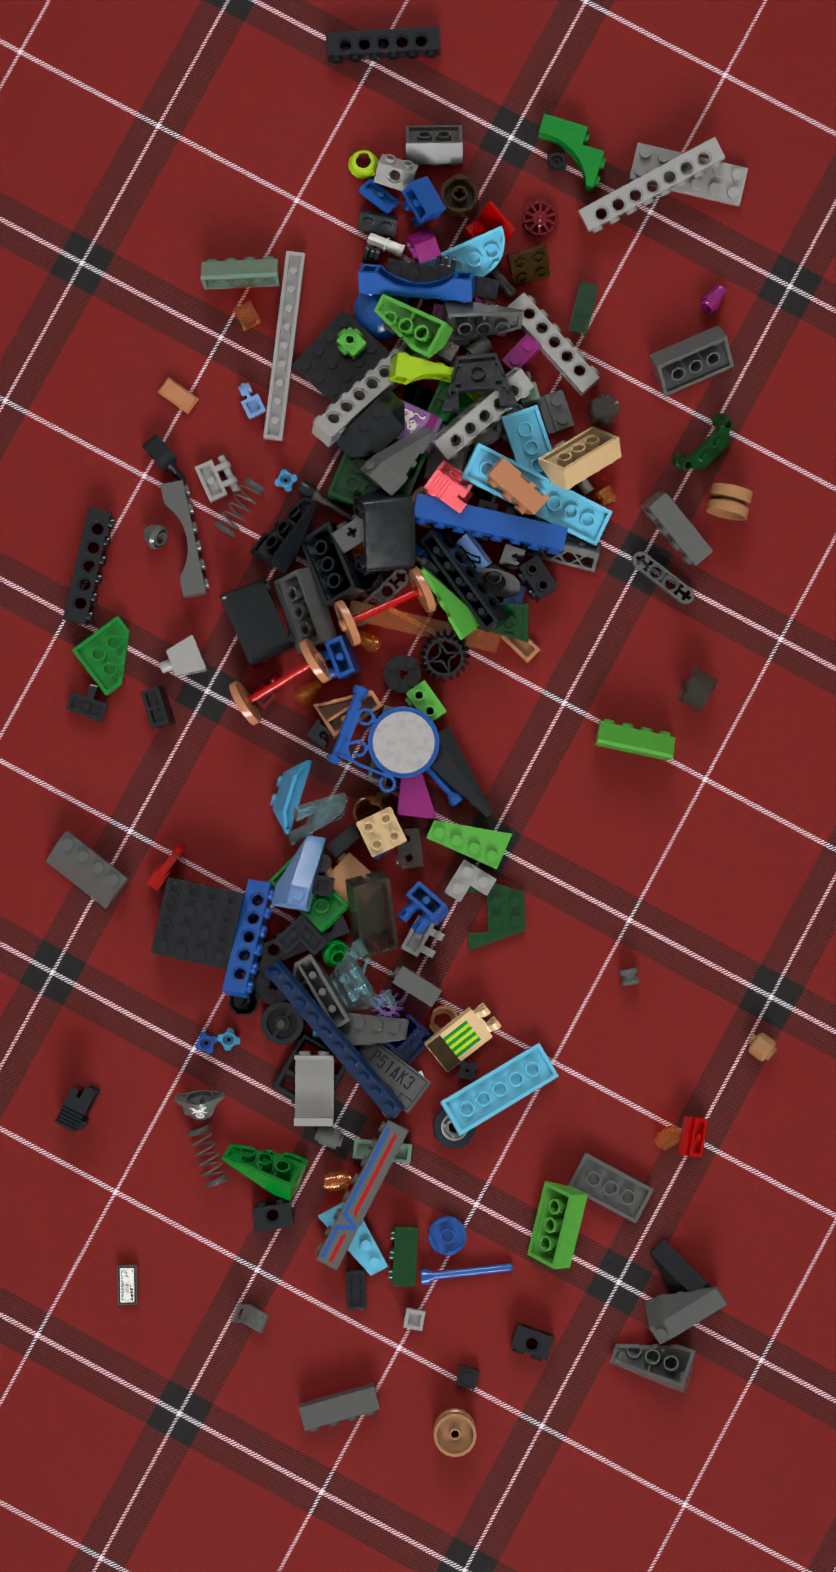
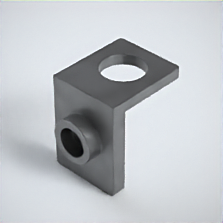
(251, 1317)

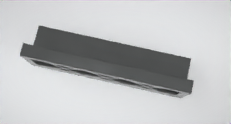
(573, 545)

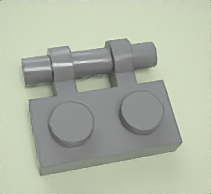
(211, 480)

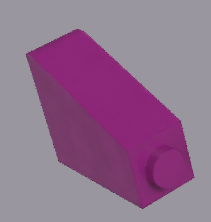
(415, 799)

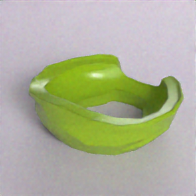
(363, 173)

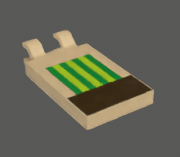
(462, 1036)

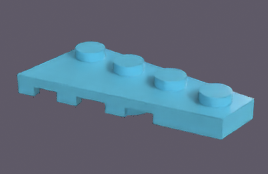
(363, 1244)

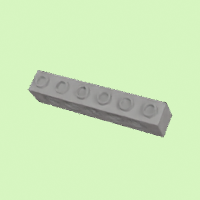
(553, 354)
(442, 440)

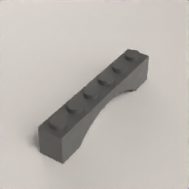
(192, 577)

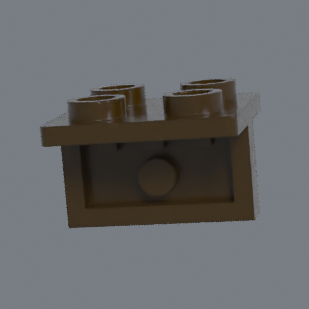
(528, 265)

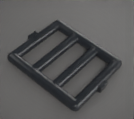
(286, 1068)

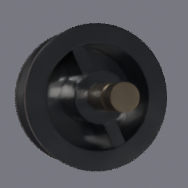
(282, 1023)

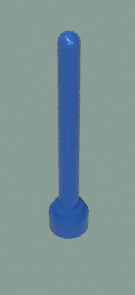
(453, 797)
(428, 1276)

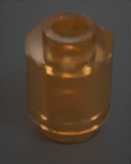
(668, 1137)
(337, 1180)

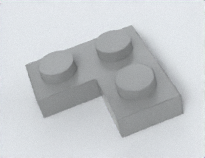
(467, 876)

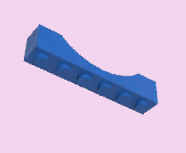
(379, 281)

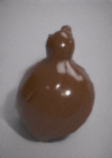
(369, 805)

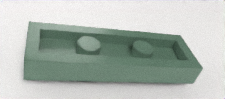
(361, 1149)

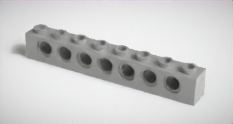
(709, 148)
(330, 432)

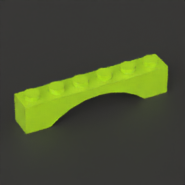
(407, 369)

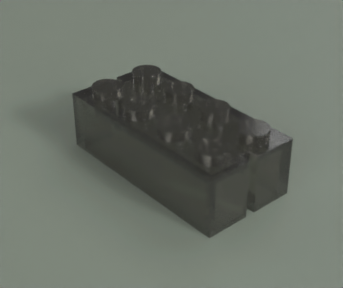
(372, 912)

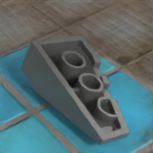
(390, 466)

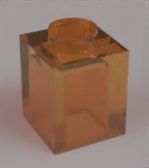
(246, 315)

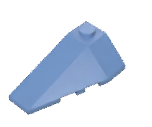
(297, 881)

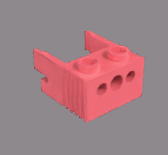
(449, 486)

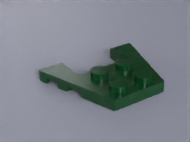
(504, 915)

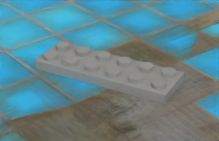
(721, 184)

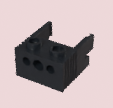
(76, 1107)

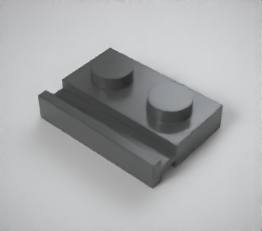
(555, 412)

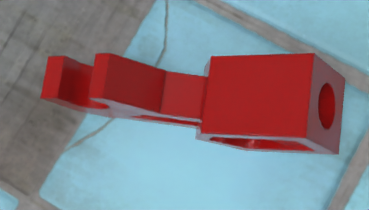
(163, 871)

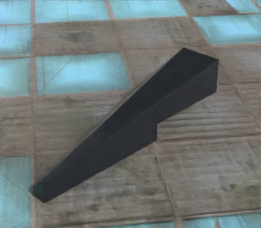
(457, 774)

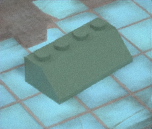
(240, 273)

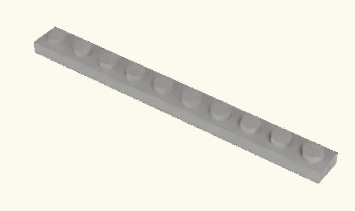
(284, 346)

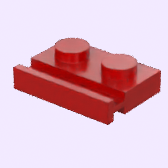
(692, 1136)

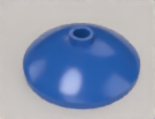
(369, 319)

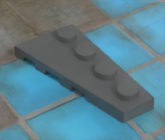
(374, 1029)

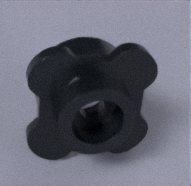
(560, 157)
(467, 1075)

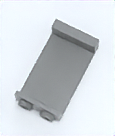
(314, 1089)

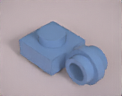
(252, 405)

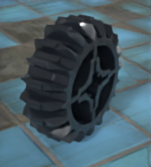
(448, 671)

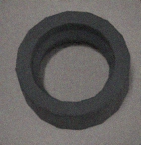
(344, 840)

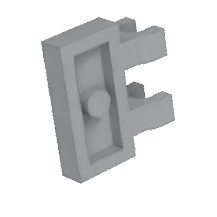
(415, 943)

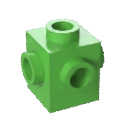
(352, 349)

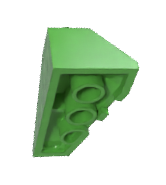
(416, 328)

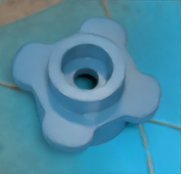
(286, 485)
(228, 1034)

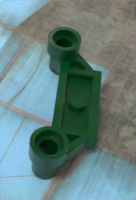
(709, 448)

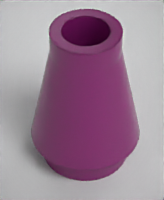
(712, 300)

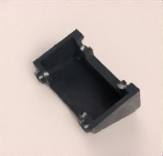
(387, 531)
(257, 622)

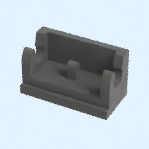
(510, 556)

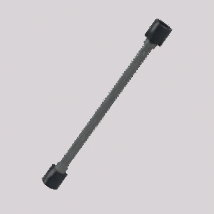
(308, 490)

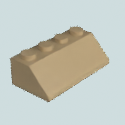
(580, 457)

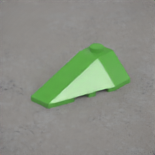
(457, 611)

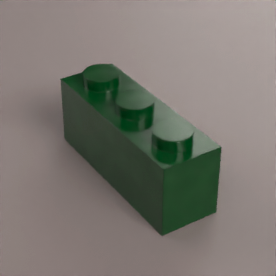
(404, 1255)

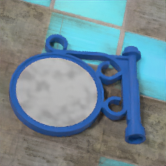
(399, 742)

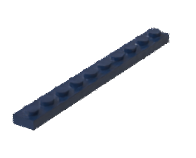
(334, 1039)

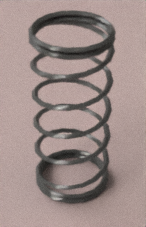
(257, 489)
(196, 1132)

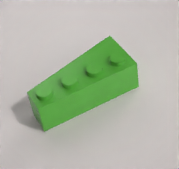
(476, 843)

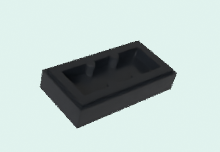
(356, 1289)

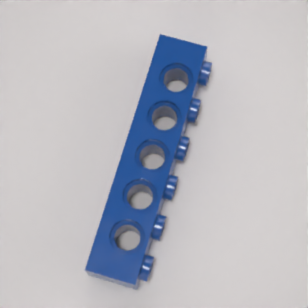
(254, 891)

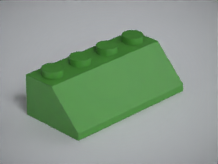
(634, 740)
(557, 1225)

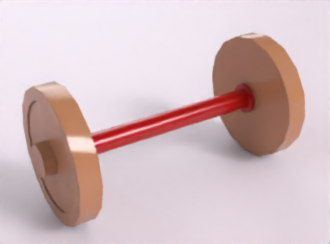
(420, 589)
(247, 703)

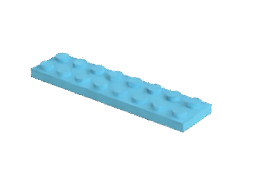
(563, 508)

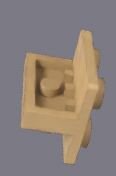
(381, 832)

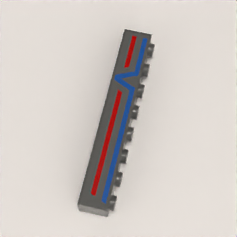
(362, 1194)

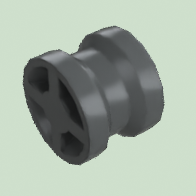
(629, 976)

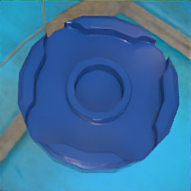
(447, 1235)

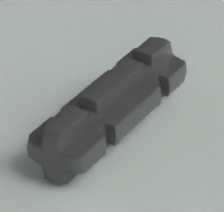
(509, 291)

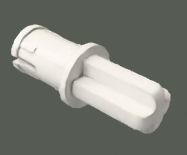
(386, 244)

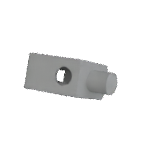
(184, 658)

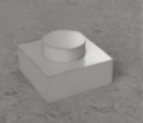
(414, 1319)

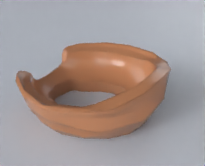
(439, 1010)

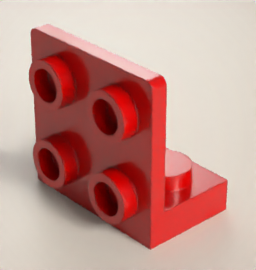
(487, 221)

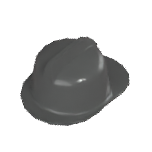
(499, 581)

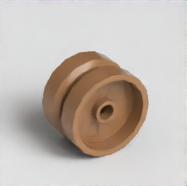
(729, 501)
(454, 1444)

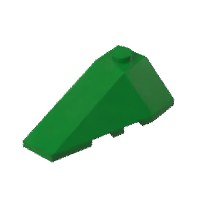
(272, 1171)

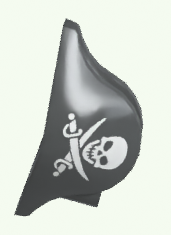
(199, 1103)

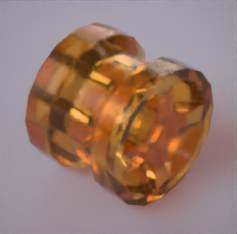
(606, 496)

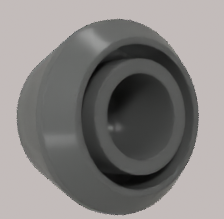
(155, 535)

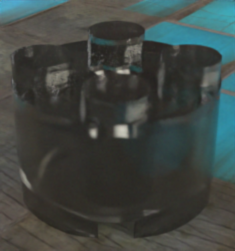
(697, 689)

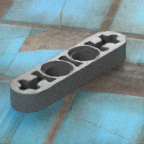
(665, 575)
(377, 594)

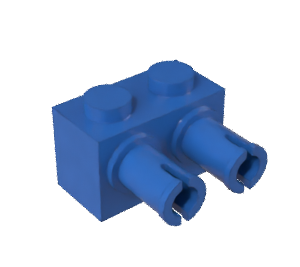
(423, 200)
(342, 658)
(423, 900)

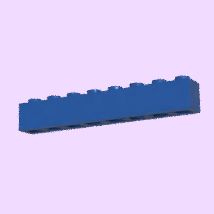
(491, 523)

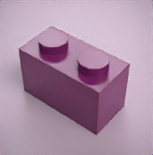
(423, 245)
(521, 354)

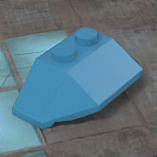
(289, 794)

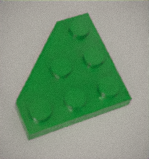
(105, 655)

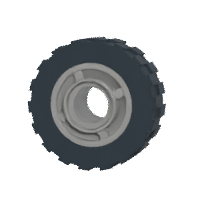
(445, 1136)

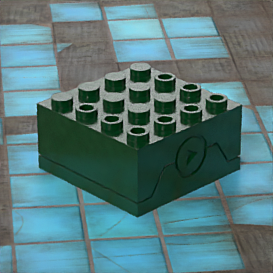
(352, 482)

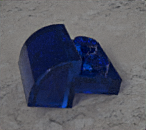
(414, 1042)

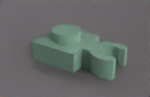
(534, 396)

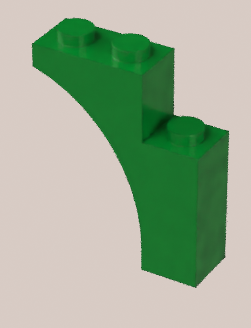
(573, 139)

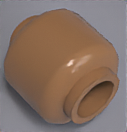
(762, 1046)

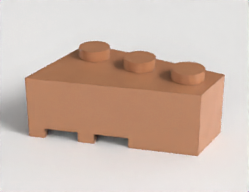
(515, 487)
(334, 711)

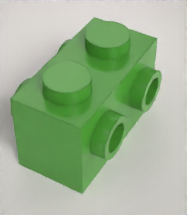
(428, 701)

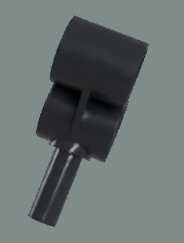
(162, 456)

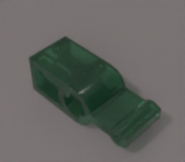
(583, 307)

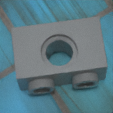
(386, 175)

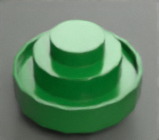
(334, 952)

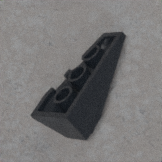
(283, 543)

